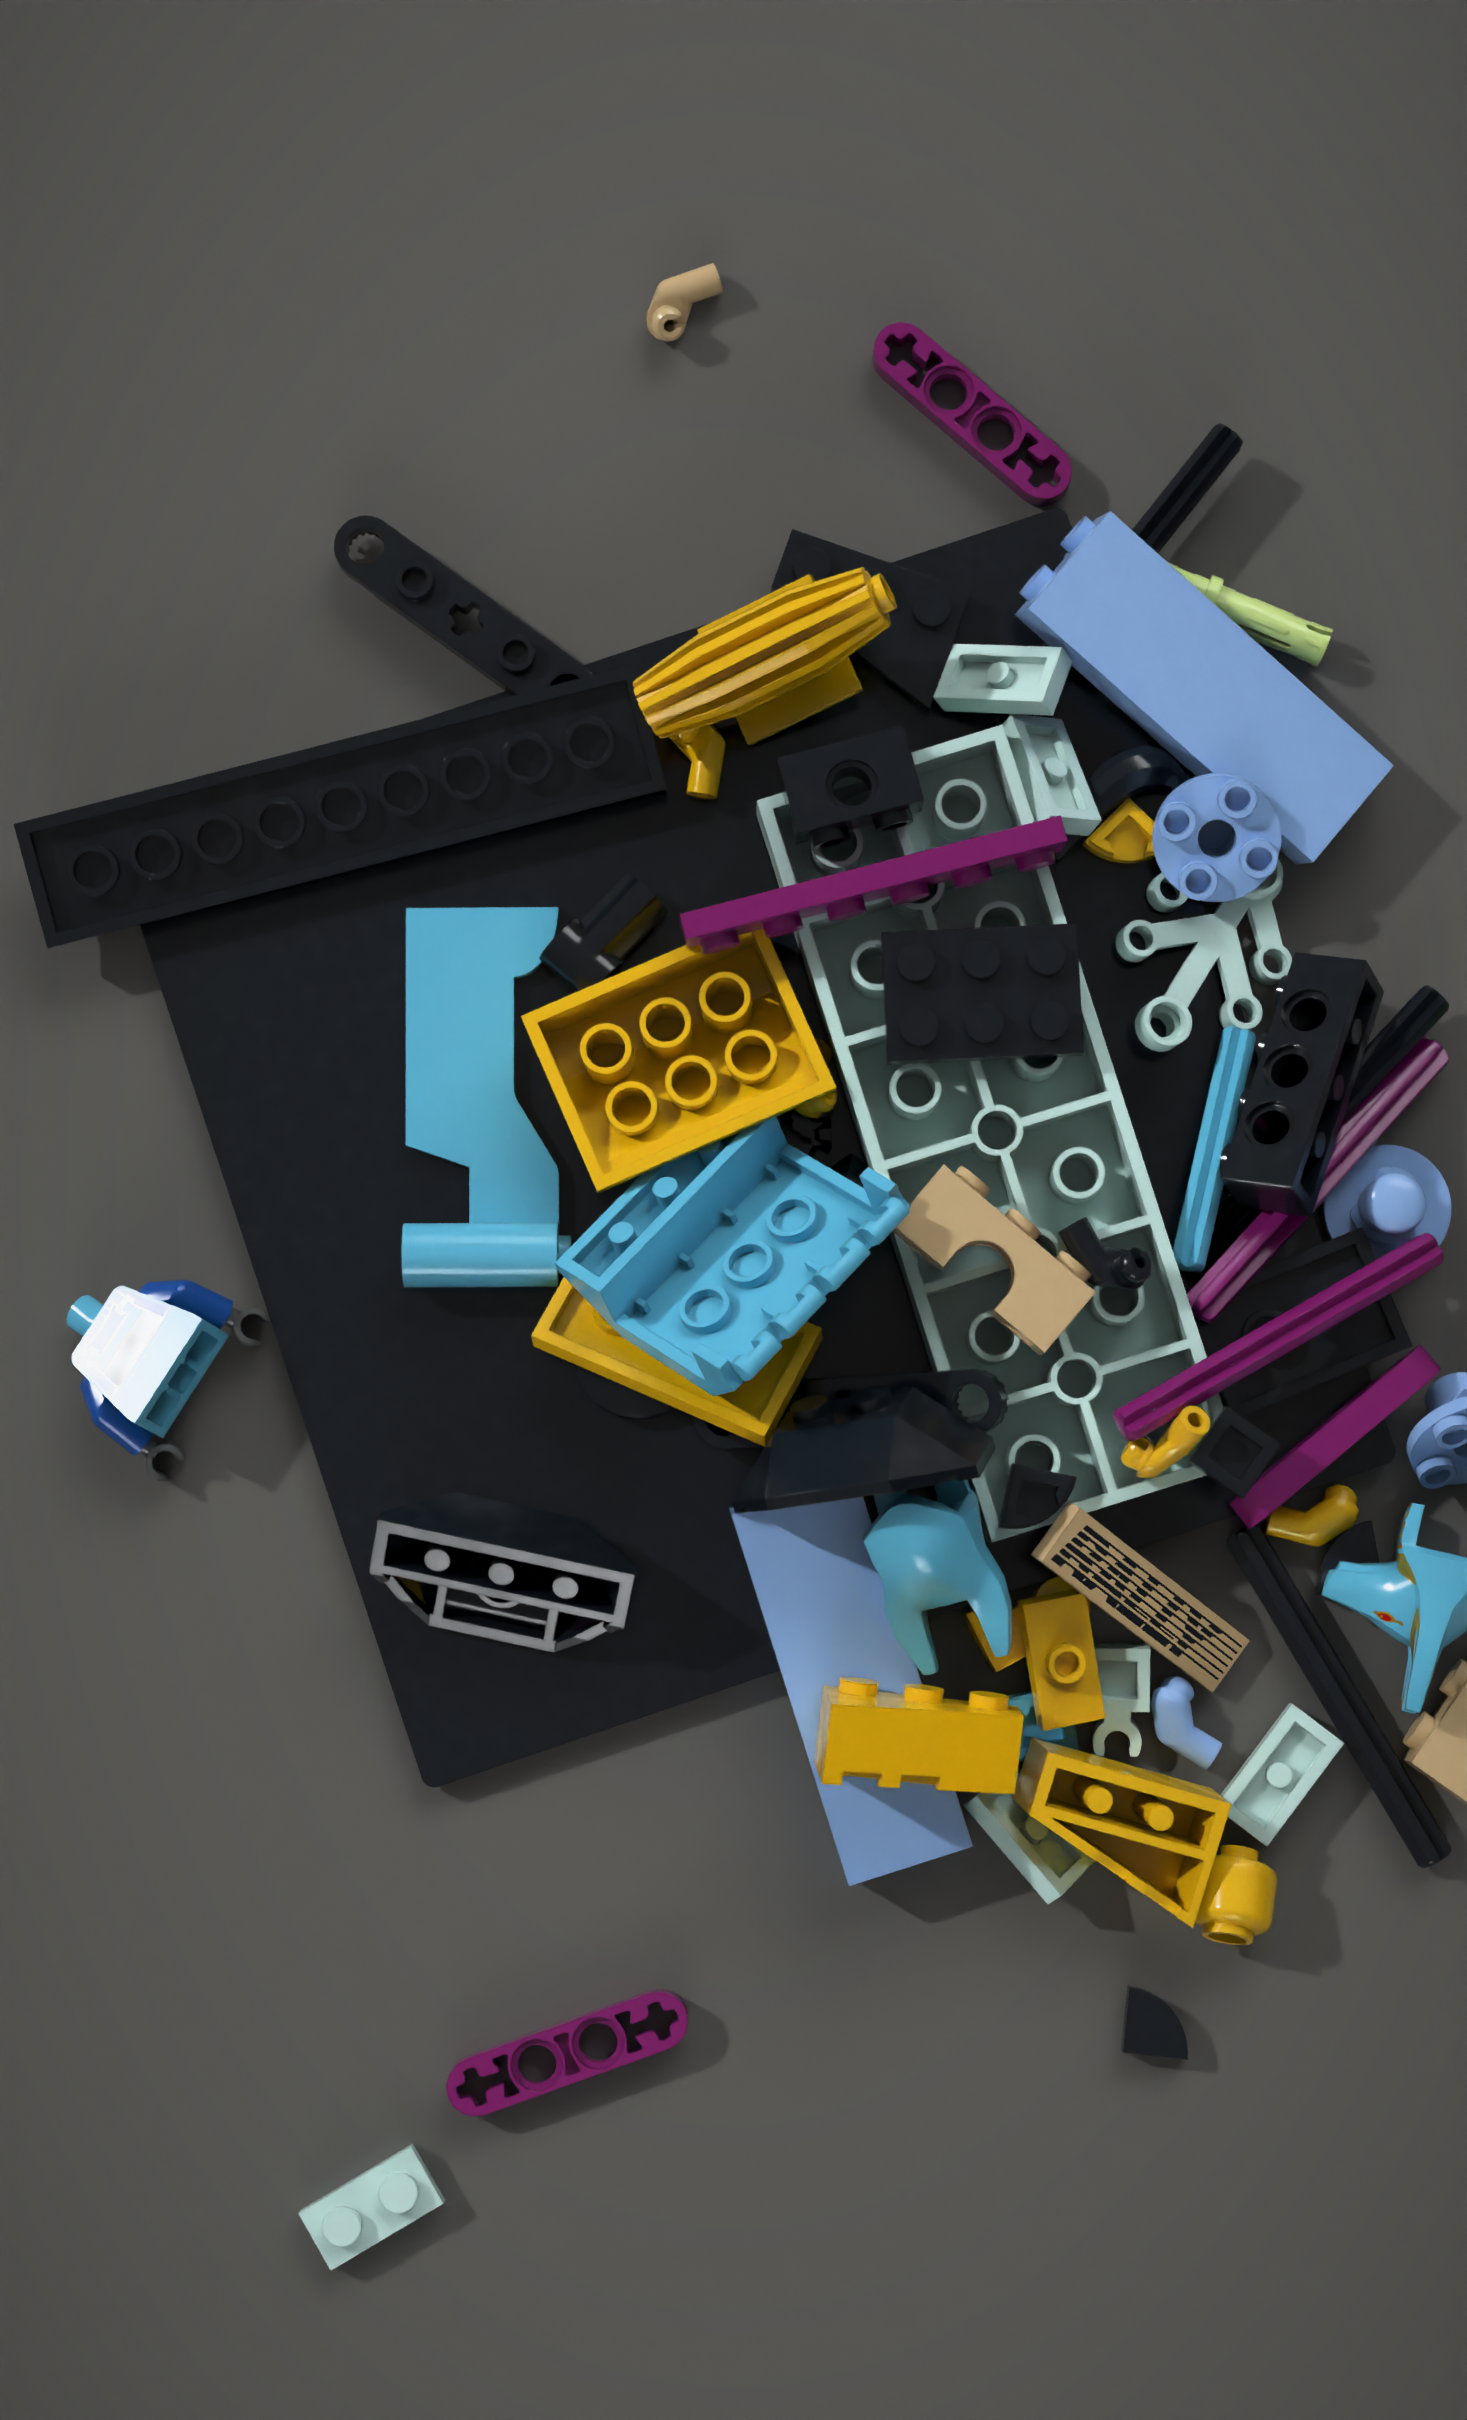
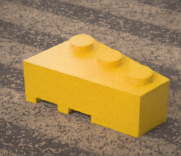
(918, 1737)
(1129, 1819)

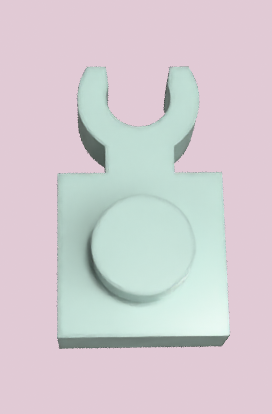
(1124, 1689)

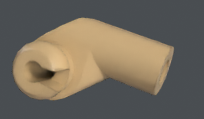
(675, 298)

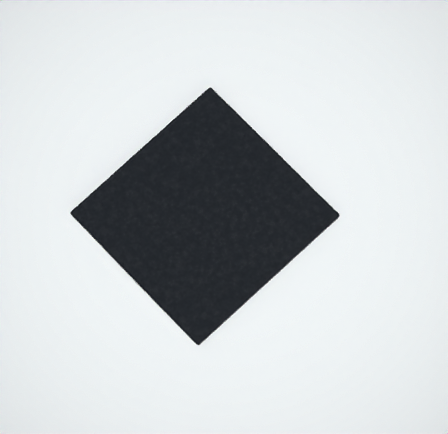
(434, 1391)

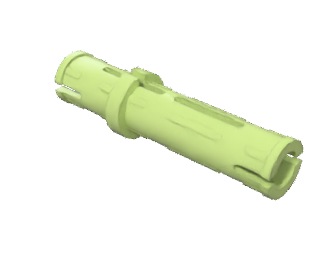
(1264, 621)

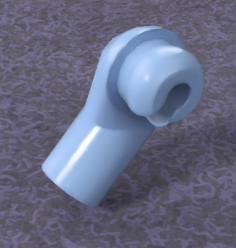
(1175, 1724)

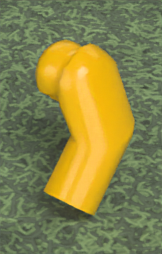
(1320, 1523)

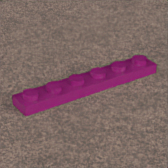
(901, 878)

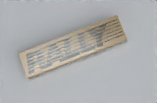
(1140, 1597)

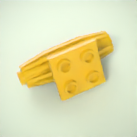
(769, 658)

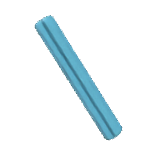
(1216, 1132)

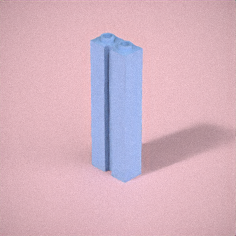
(1200, 681)
(828, 1624)

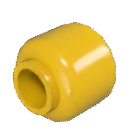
(1237, 1897)

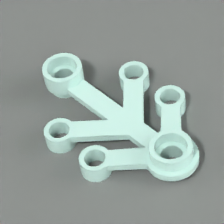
(1214, 941)

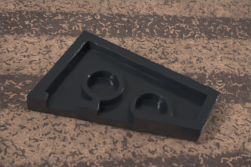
(921, 627)

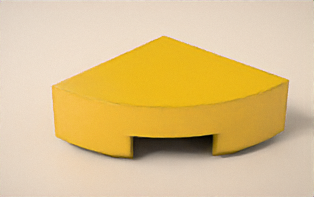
(1123, 836)

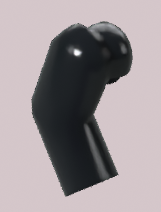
(1108, 1265)

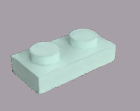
(1003, 679)
(1051, 773)
(1279, 1773)
(1035, 1850)
(371, 2206)

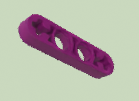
(979, 406)
(1336, 1435)
(571, 2061)

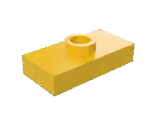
(1061, 1659)

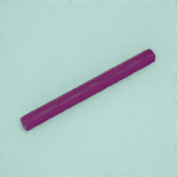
(1354, 1140)
(1278, 1337)

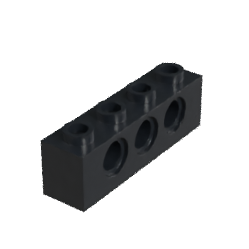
(1291, 1172)

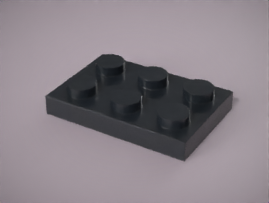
(981, 994)
(1339, 1350)

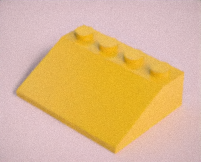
(677, 1056)

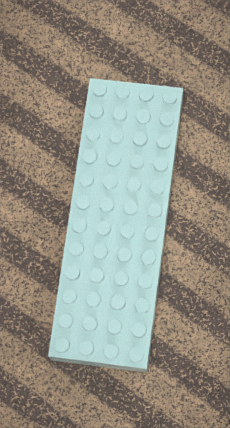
(1033, 1129)

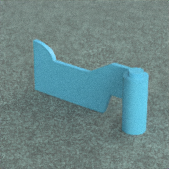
(466, 1102)

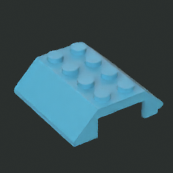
(728, 1252)

